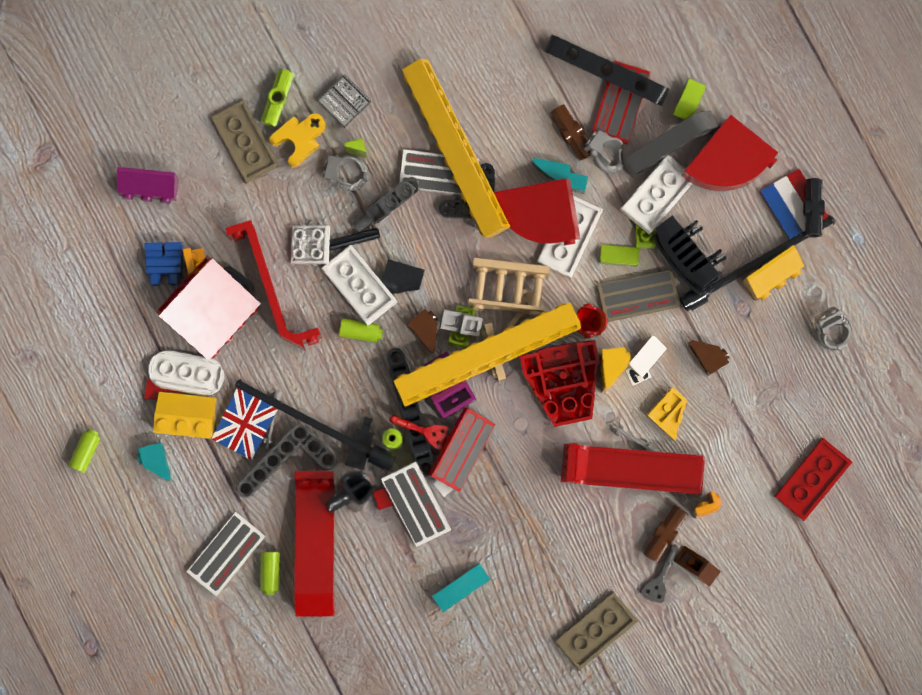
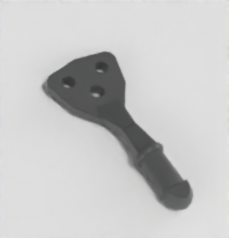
(659, 581)

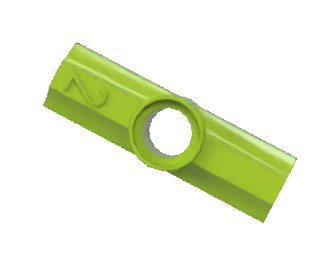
(281, 86)

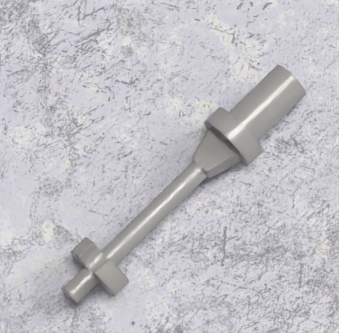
(268, 441)
(646, 446)

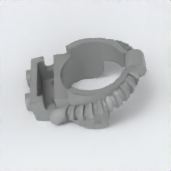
(595, 145)
(335, 162)
(825, 321)

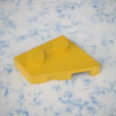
(668, 412)

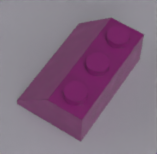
(147, 184)

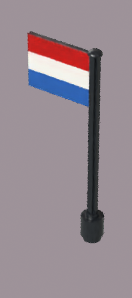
(786, 202)

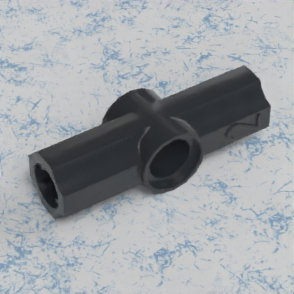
(813, 207)

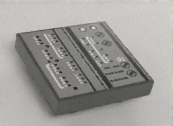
(344, 101)

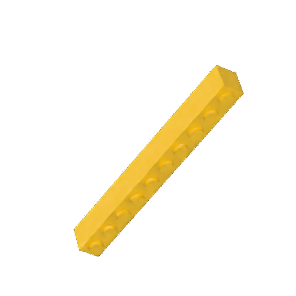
(455, 148)
(487, 354)

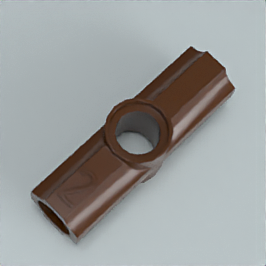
(570, 131)
(665, 533)

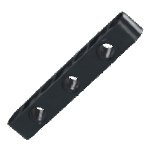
(619, 75)
(418, 444)

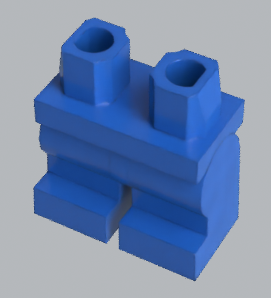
(164, 265)

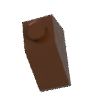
(425, 328)
(709, 356)
(697, 566)

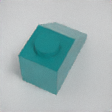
(155, 460)

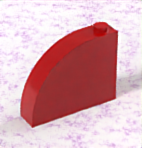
(730, 158)
(542, 212)

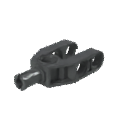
(384, 206)

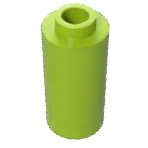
(360, 331)
(392, 445)
(84, 450)
(269, 572)

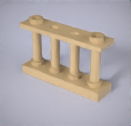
(519, 271)

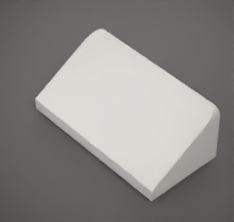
(647, 356)

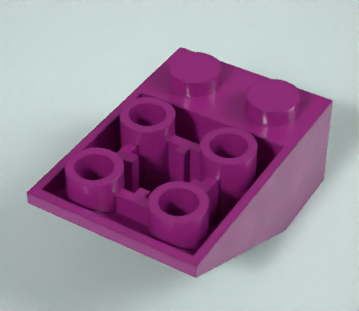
(452, 398)

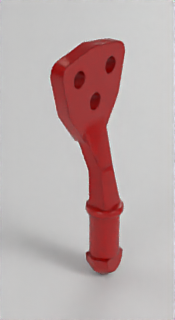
(425, 431)

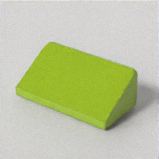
(356, 148)
(619, 255)

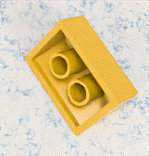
(774, 274)
(612, 365)
(185, 415)

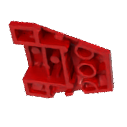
(564, 380)

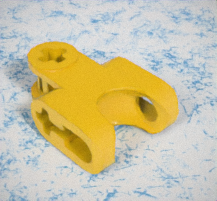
(302, 135)

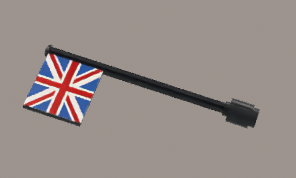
(252, 414)

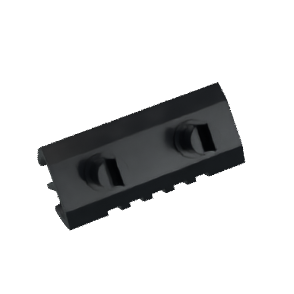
(685, 255)
(353, 492)

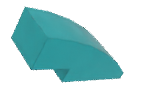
(558, 171)
(461, 588)

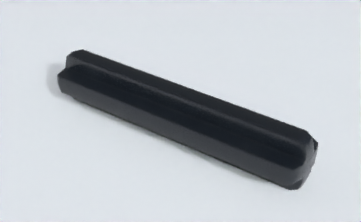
(353, 239)

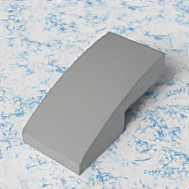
(460, 322)

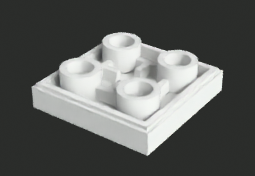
(310, 245)

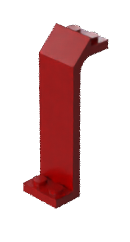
(238, 233)
(633, 469)
(314, 544)

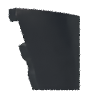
(402, 277)

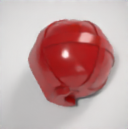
(592, 321)

